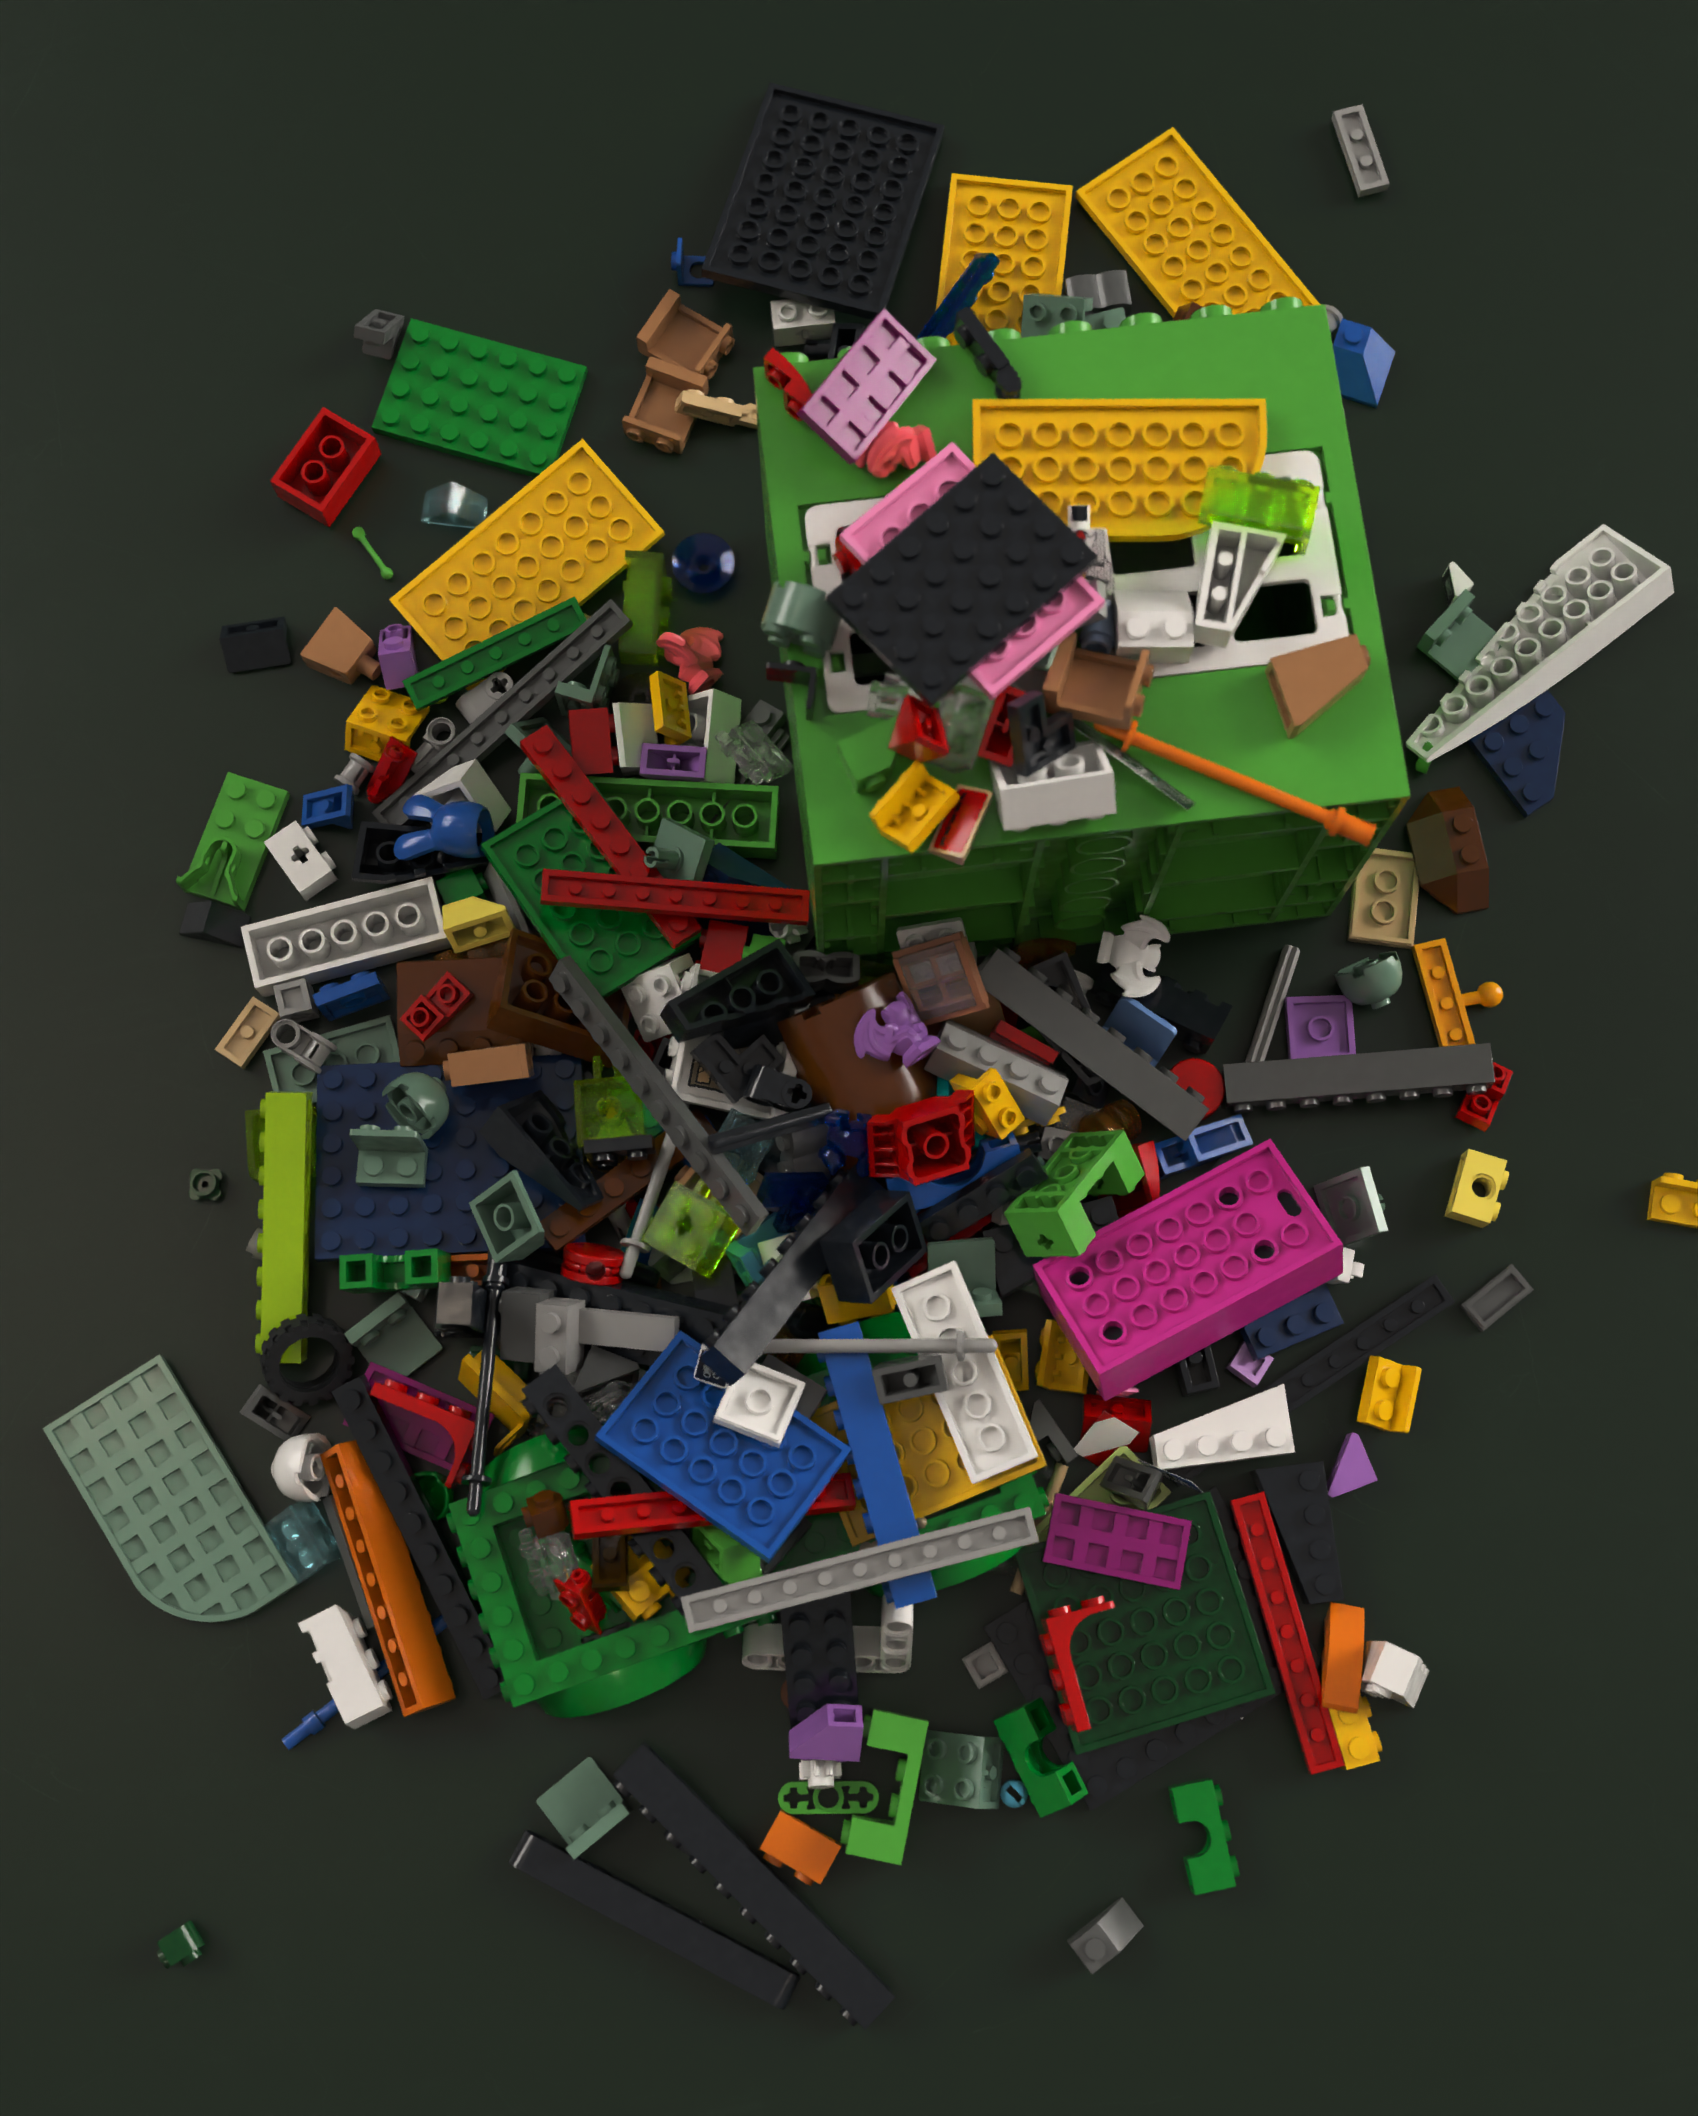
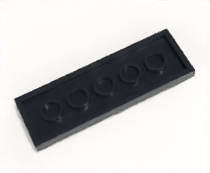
(819, 1655)

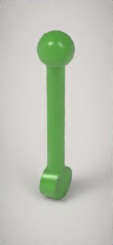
(359, 535)

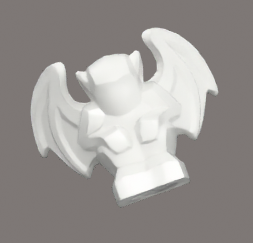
(1131, 954)

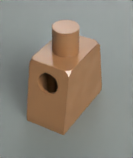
(341, 650)

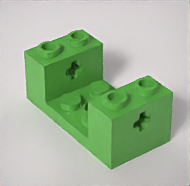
(1050, 1215)
(879, 1837)

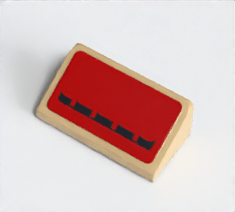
(961, 824)

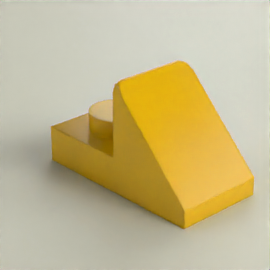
(1014, 1352)

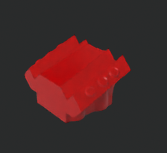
(923, 1138)

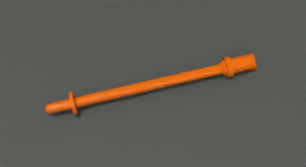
(1334, 820)

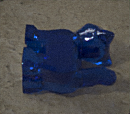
(845, 1140)

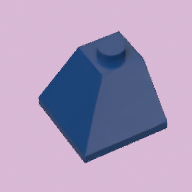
(1361, 362)

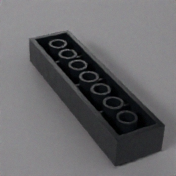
(695, 1315)

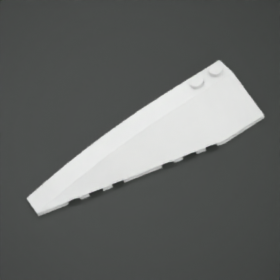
(1569, 618)

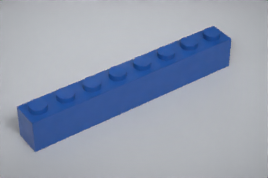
(875, 1459)

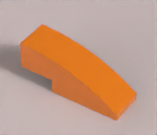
(1342, 1657)

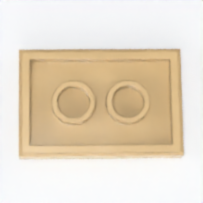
(1385, 900)

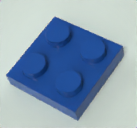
(349, 997)

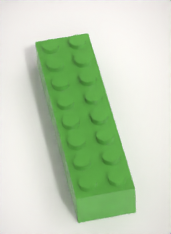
(744, 826)

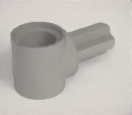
(432, 746)

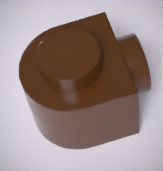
(546, 1513)

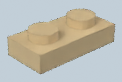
(248, 1033)

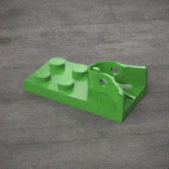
(233, 842)

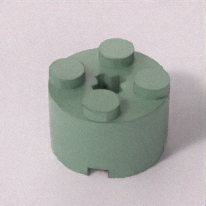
(800, 617)

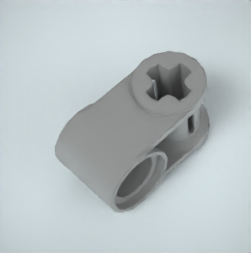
(481, 697)
(306, 1048)

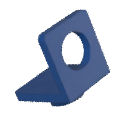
(683, 265)

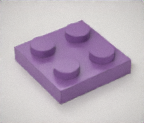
(1319, 1026)

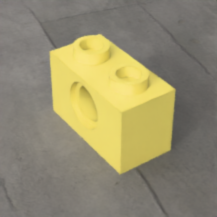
(1463, 1203)

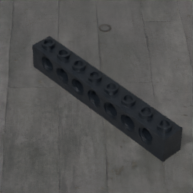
(554, 1386)

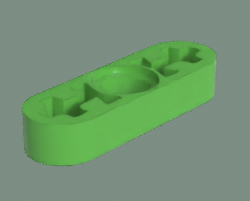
(837, 1809)

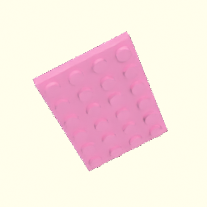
(1032, 641)

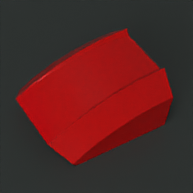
(1147, 1188)

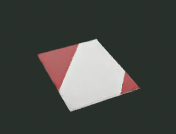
(1104, 1438)

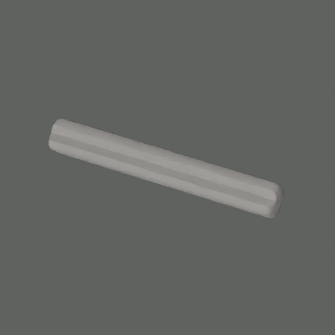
(1273, 1004)

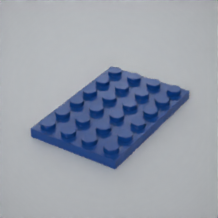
(722, 1475)

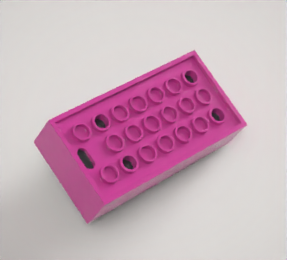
(1190, 1269)

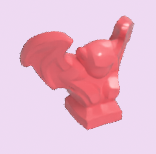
(897, 446)
(694, 654)

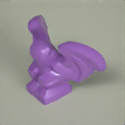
(902, 1034)

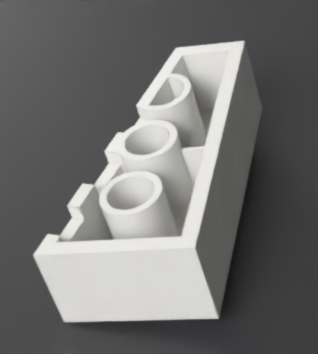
(1234, 1433)

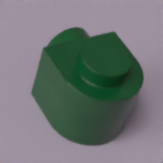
(180, 1945)

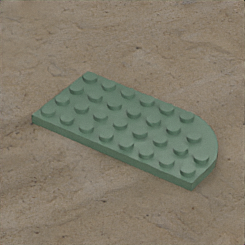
(169, 1499)

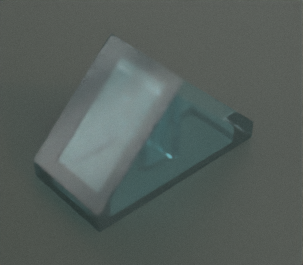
(454, 506)

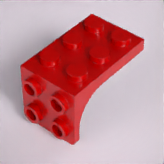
(454, 1420)
(1056, 1642)

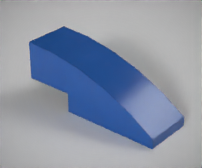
(1202, 1146)

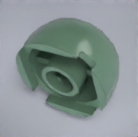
(1371, 980)
(418, 1102)

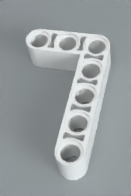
(876, 1648)

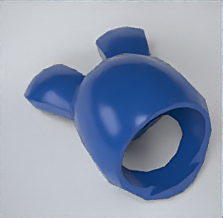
(451, 829)

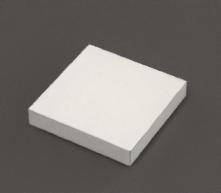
(760, 1404)

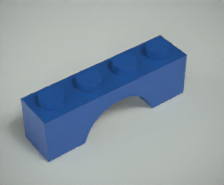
(990, 1155)

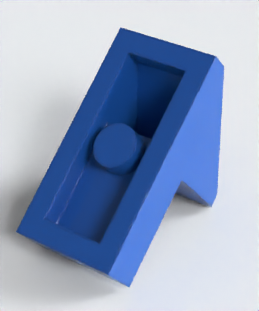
(329, 807)

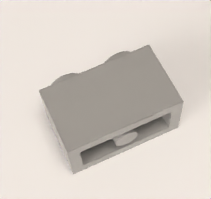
(558, 1335)

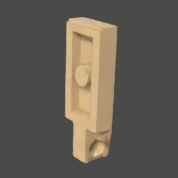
(718, 410)

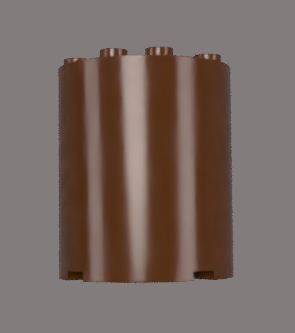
(826, 1057)

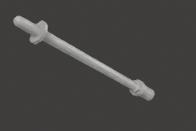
(634, 1244)
(959, 1346)

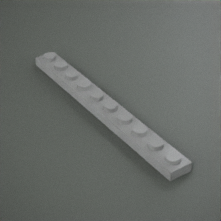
(859, 1569)

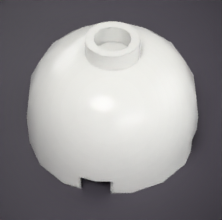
(299, 1468)

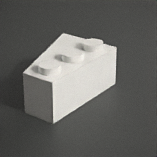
(1231, 575)
(348, 1665)
(1392, 1672)

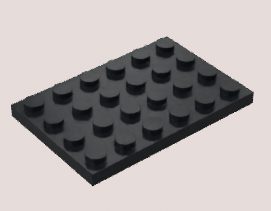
(961, 579)

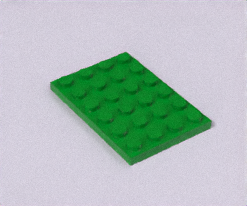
(479, 399)
(605, 944)

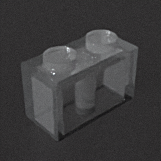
(964, 720)

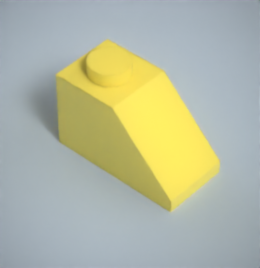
(475, 923)

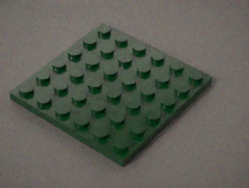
(1160, 1649)

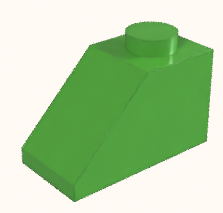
(868, 757)

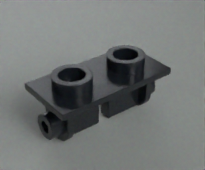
(807, 1321)

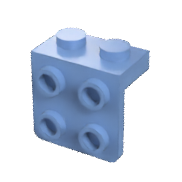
(1141, 1028)

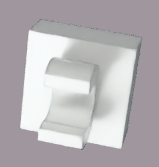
(1350, 1268)

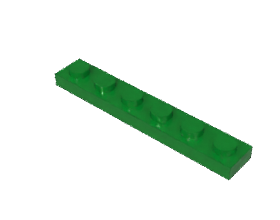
(494, 654)

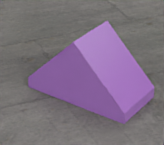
(673, 762)
(1351, 1467)

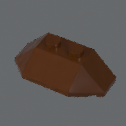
(1450, 851)

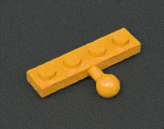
(1444, 994)

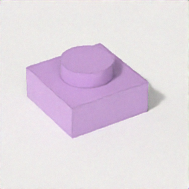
(1247, 1369)

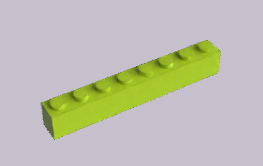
(284, 1215)

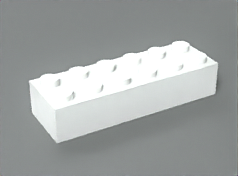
(346, 936)

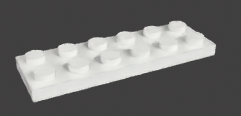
(979, 1400)

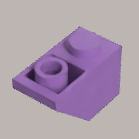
(397, 655)
(829, 1734)

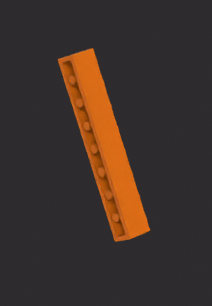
(388, 1582)

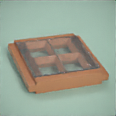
(941, 978)

